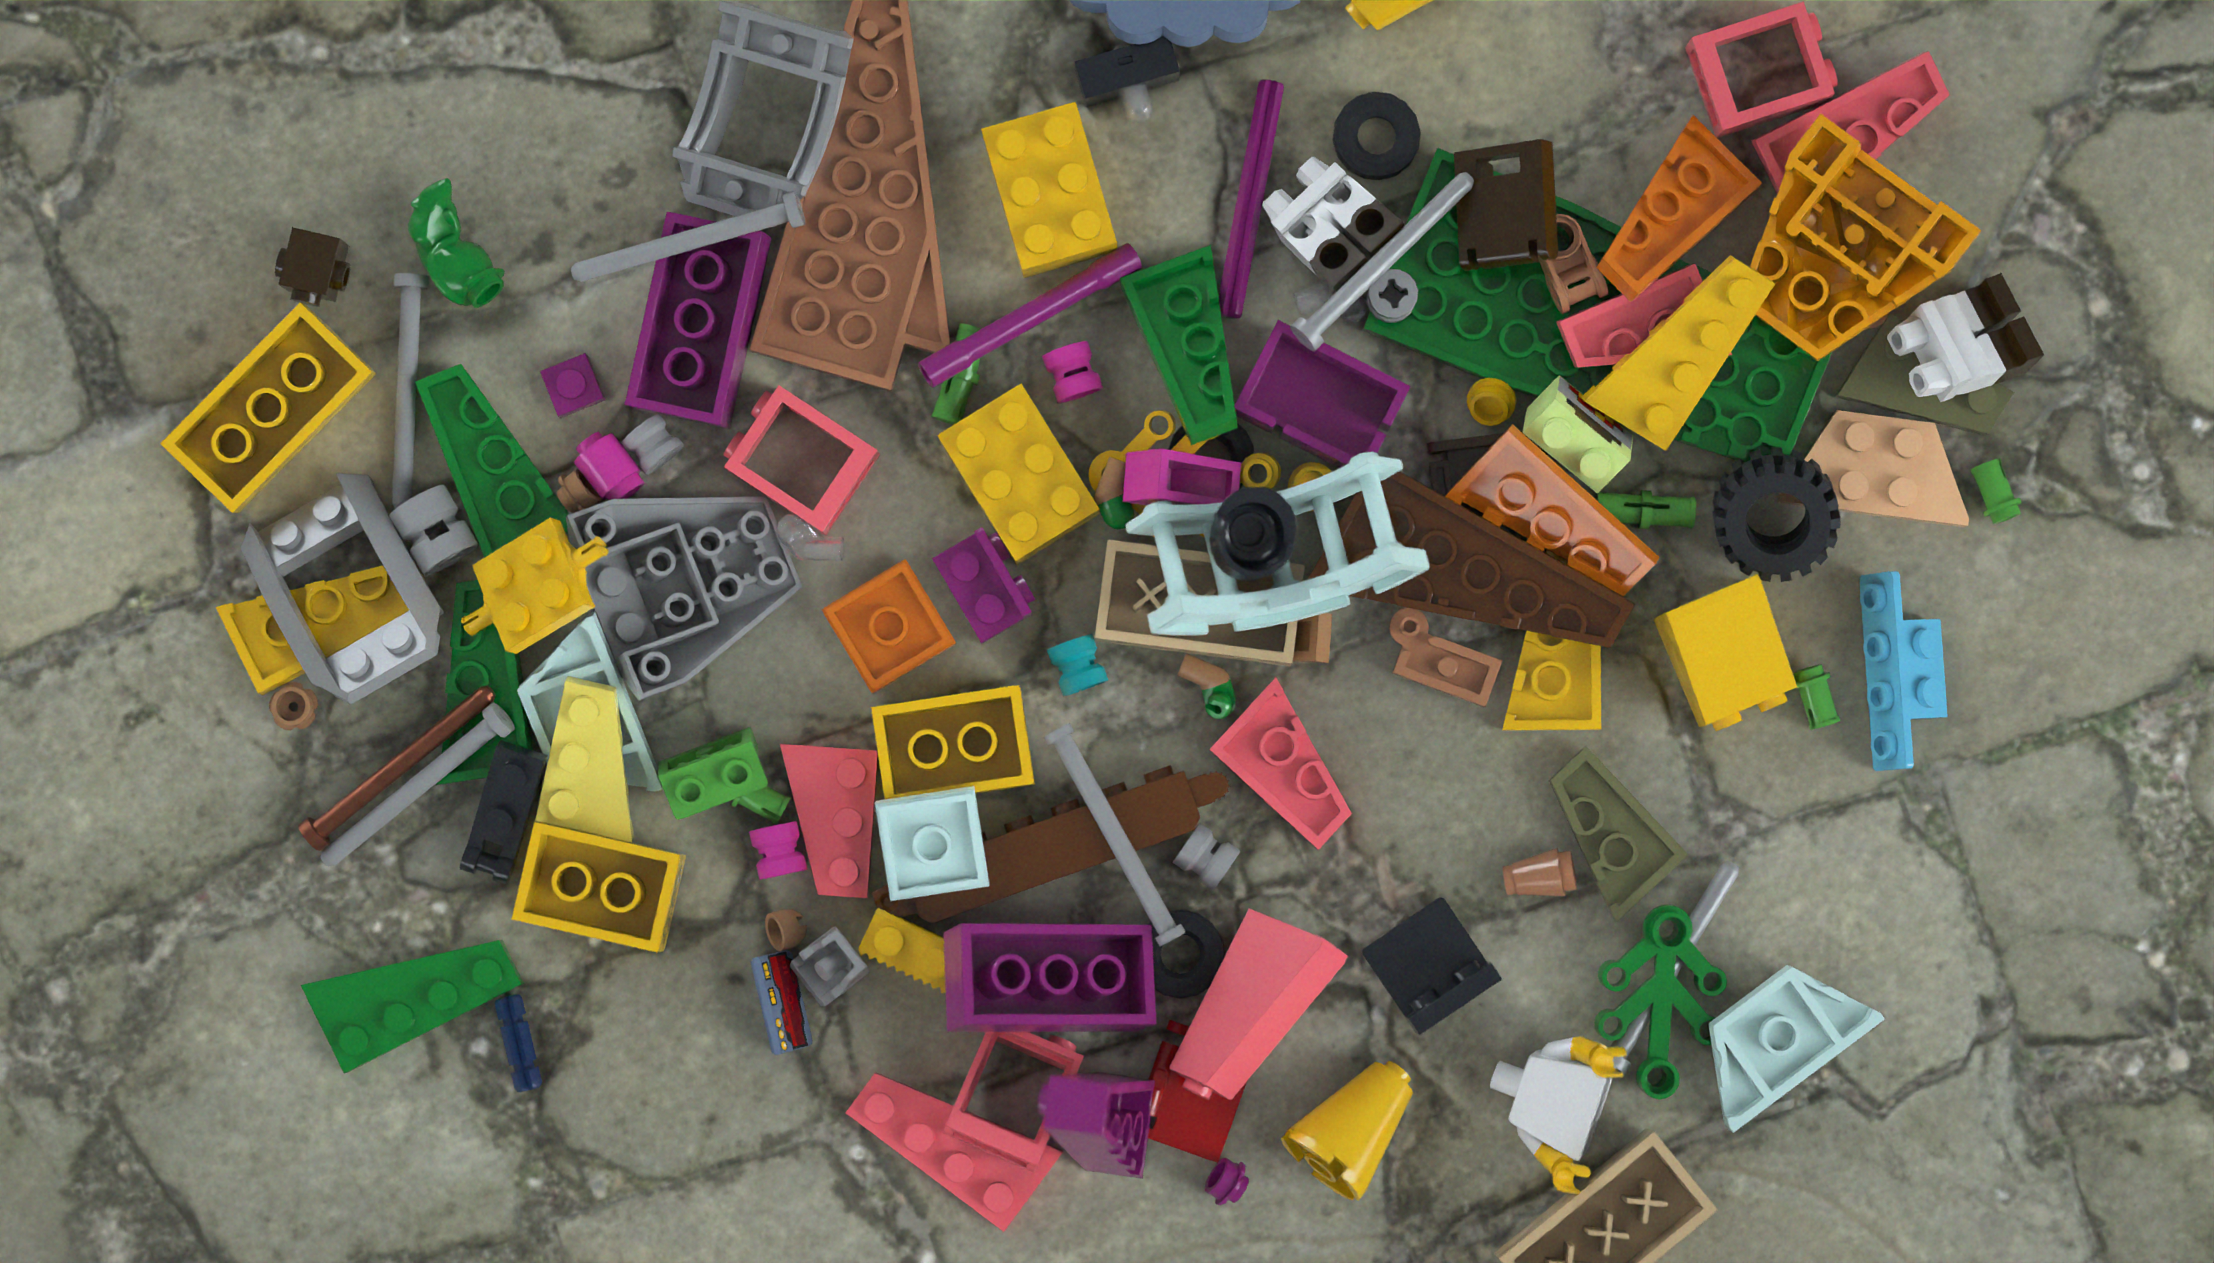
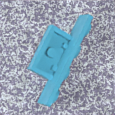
(1901, 670)

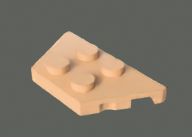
(1887, 469)

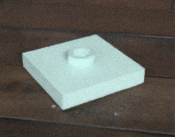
(932, 843)

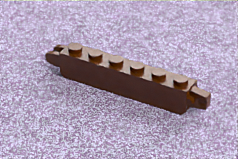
(1072, 841)

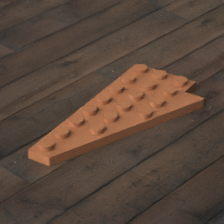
(868, 258)

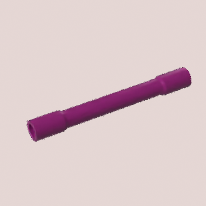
(961, 354)

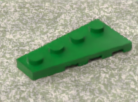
(489, 467)
(395, 1003)

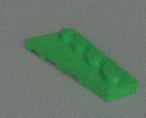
(1185, 335)
(478, 663)

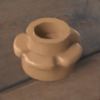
(576, 492)
(280, 706)

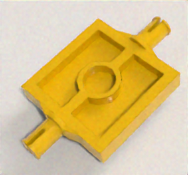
(533, 585)

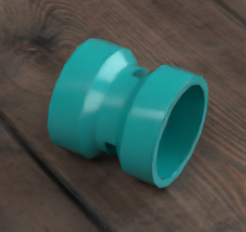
(1077, 664)

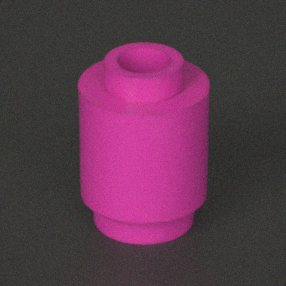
(608, 467)

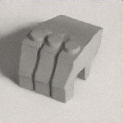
(829, 966)

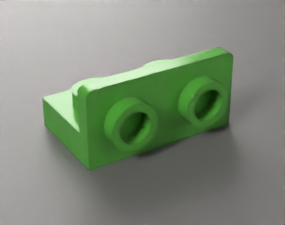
(712, 774)

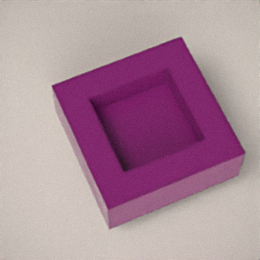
(572, 385)

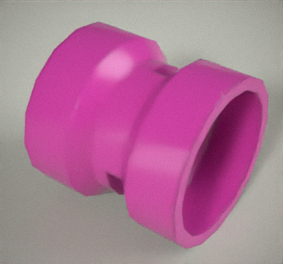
(1069, 361)
(778, 850)

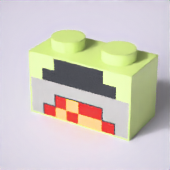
(1578, 434)

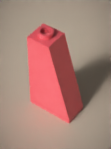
(1253, 1003)

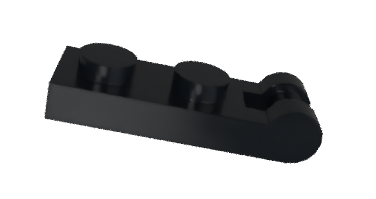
(504, 810)

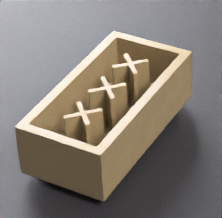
(1136, 587)
(1625, 1212)

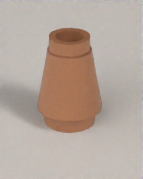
(1541, 875)

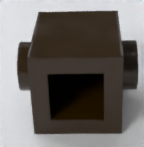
(313, 267)

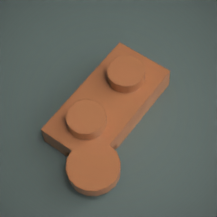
(1439, 661)

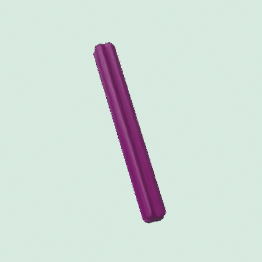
(1250, 198)

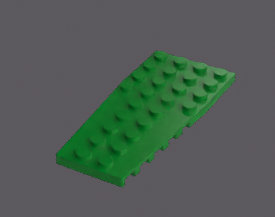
(1506, 329)

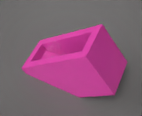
(1178, 478)

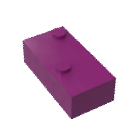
(698, 326)
(1049, 978)

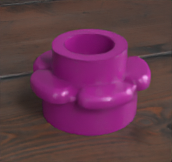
(1227, 1181)

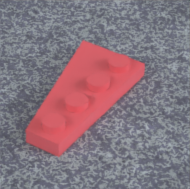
(914, 1128)

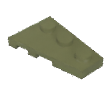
(1883, 381)
(1615, 832)

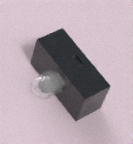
(1128, 75)

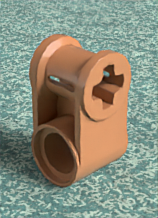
(1573, 266)

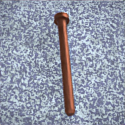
(317, 831)

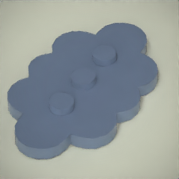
(1185, 21)

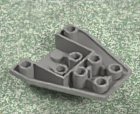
(681, 580)

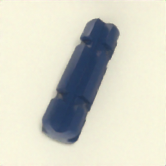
(518, 1043)

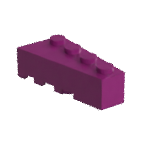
(1100, 1120)

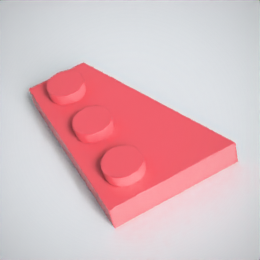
(1618, 326)
(1281, 765)
(836, 813)

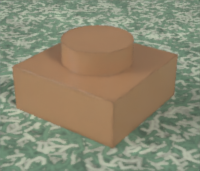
(1313, 639)

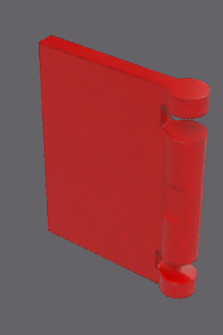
(1184, 1117)

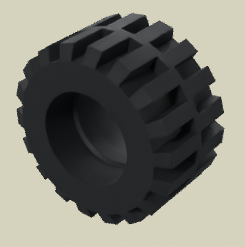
(1776, 553)

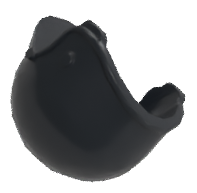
(1253, 533)

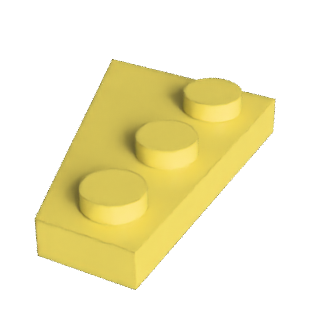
(585, 765)

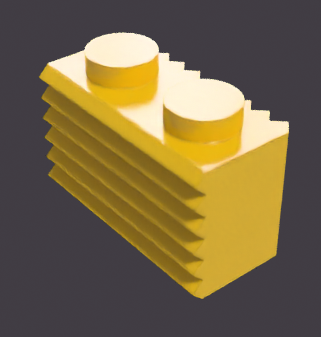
(906, 948)

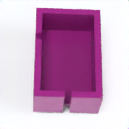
(1319, 398)

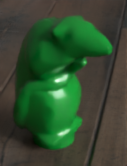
(456, 266)

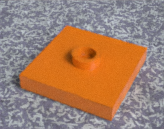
(888, 626)

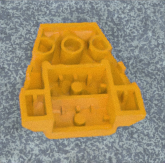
(1848, 242)

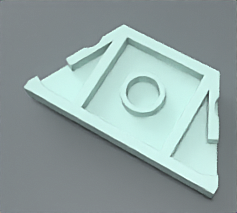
(587, 657)
(1780, 1039)

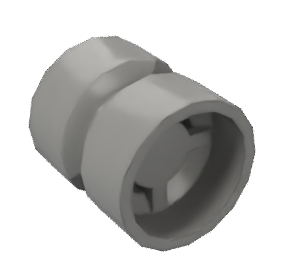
(425, 515)

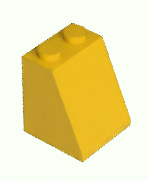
(1727, 653)

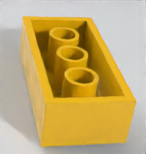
(268, 408)

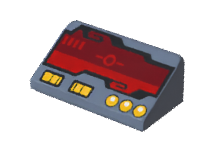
(781, 1002)

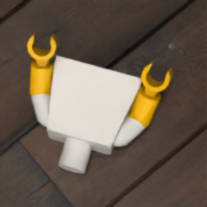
(1560, 1102)

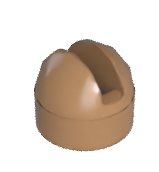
(784, 929)

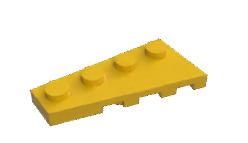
(1675, 364)

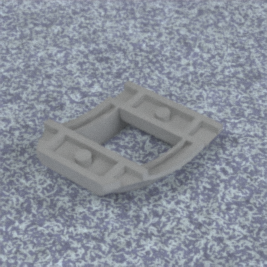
(779, 43)
(310, 533)

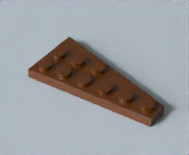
(1480, 569)

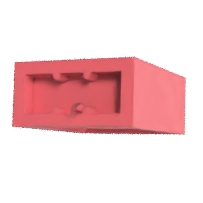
(1714, 85)
(841, 488)
(994, 1139)

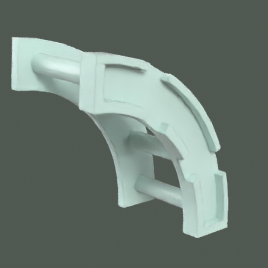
(1287, 598)

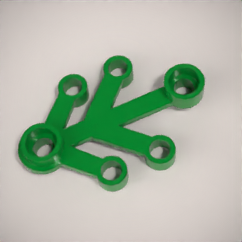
(1661, 993)

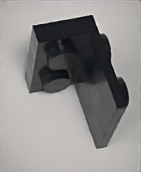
(1430, 965)

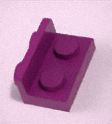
(983, 584)

